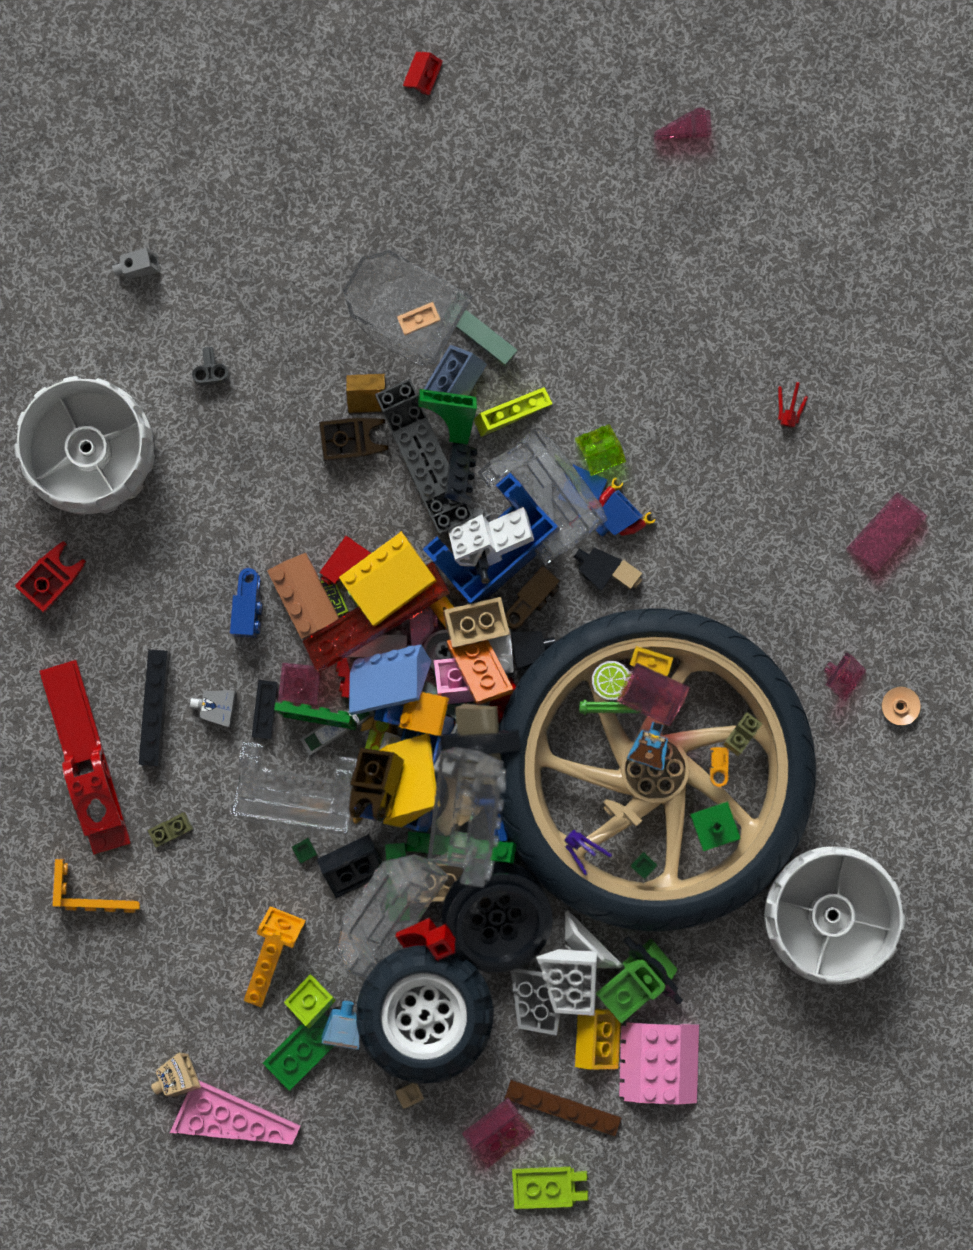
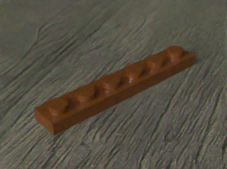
(563, 1107)

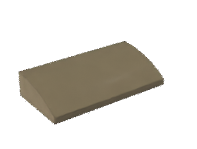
(477, 720)

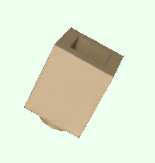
(627, 575)

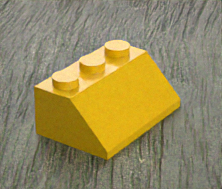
(597, 1040)

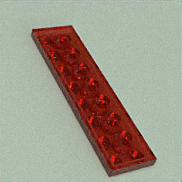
(356, 630)

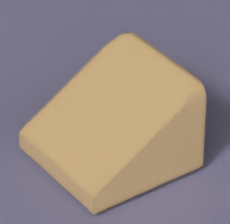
(409, 1095)

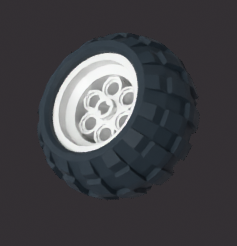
(437, 1054)

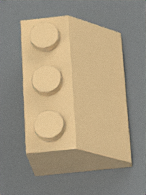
(476, 622)

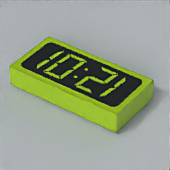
(335, 598)

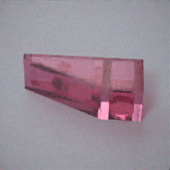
(691, 125)

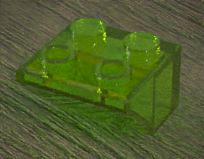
(600, 449)

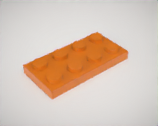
(481, 671)

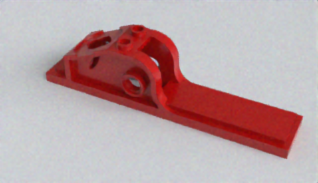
(79, 744)

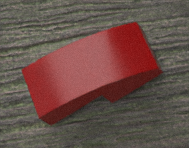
(344, 672)

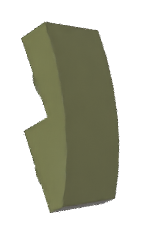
(742, 734)
(170, 829)

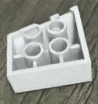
(570, 980)

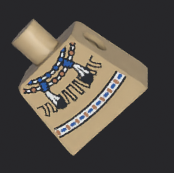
(176, 1077)

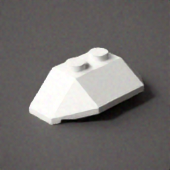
(582, 940)

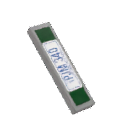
(326, 734)

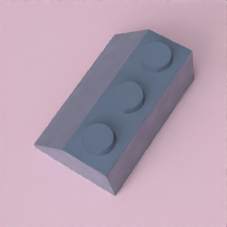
(456, 372)

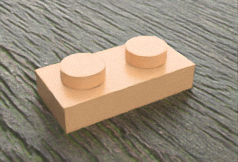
(418, 318)

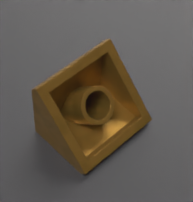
(362, 391)

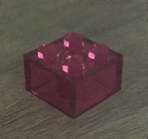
(299, 684)

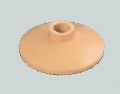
(908, 699)

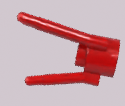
(789, 417)

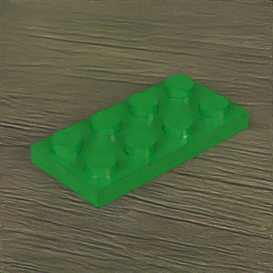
(322, 716)
(298, 1053)

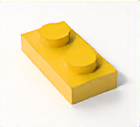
(652, 660)

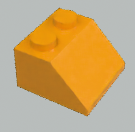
(425, 714)

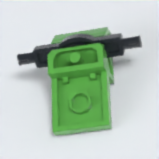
(645, 977)

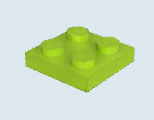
(309, 1001)

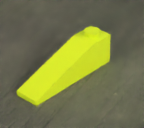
(511, 411)

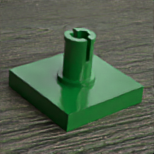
(715, 826)

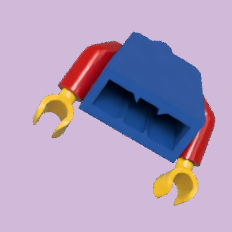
(620, 513)

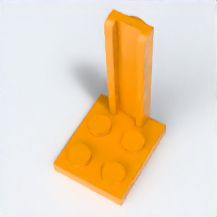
(60, 889)
(279, 930)

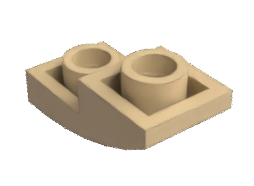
(615, 808)

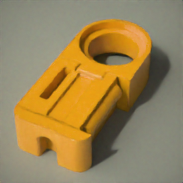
(719, 762)

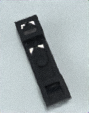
(487, 743)

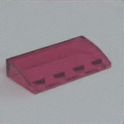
(886, 532)

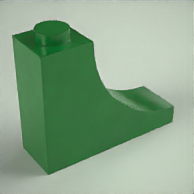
(454, 409)

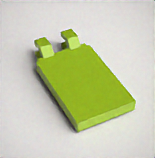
(547, 1187)

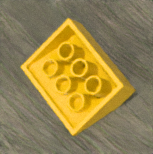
(387, 579)
(416, 783)

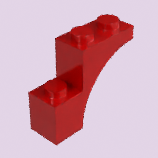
(438, 940)

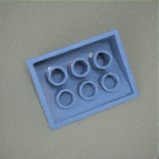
(387, 679)

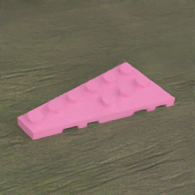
(223, 1115)

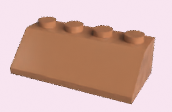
(303, 595)

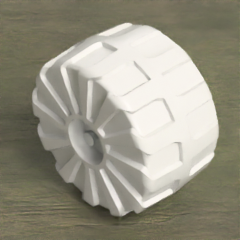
(53, 441)
(866, 918)

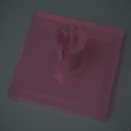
(844, 676)

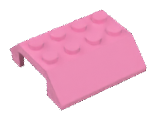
(659, 1063)

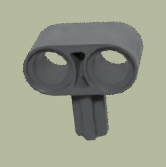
(210, 369)

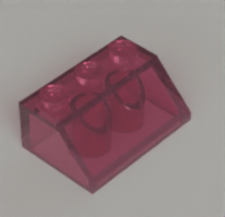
(652, 694)
(498, 1132)

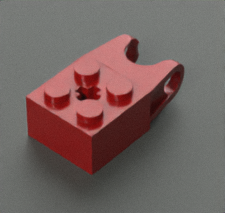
(51, 571)

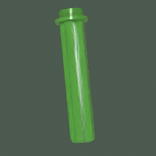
(604, 707)

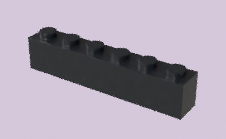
(154, 708)

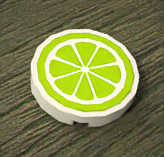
(609, 679)

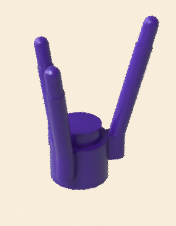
(575, 841)

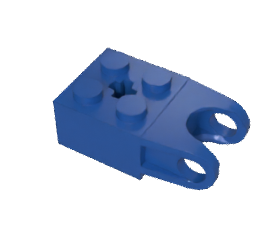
(246, 606)

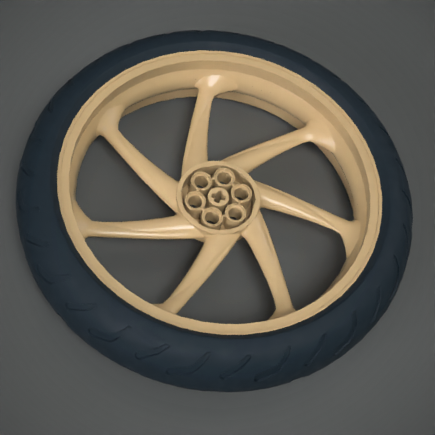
(764, 842)

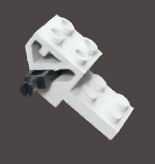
(483, 542)

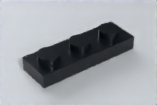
(264, 709)

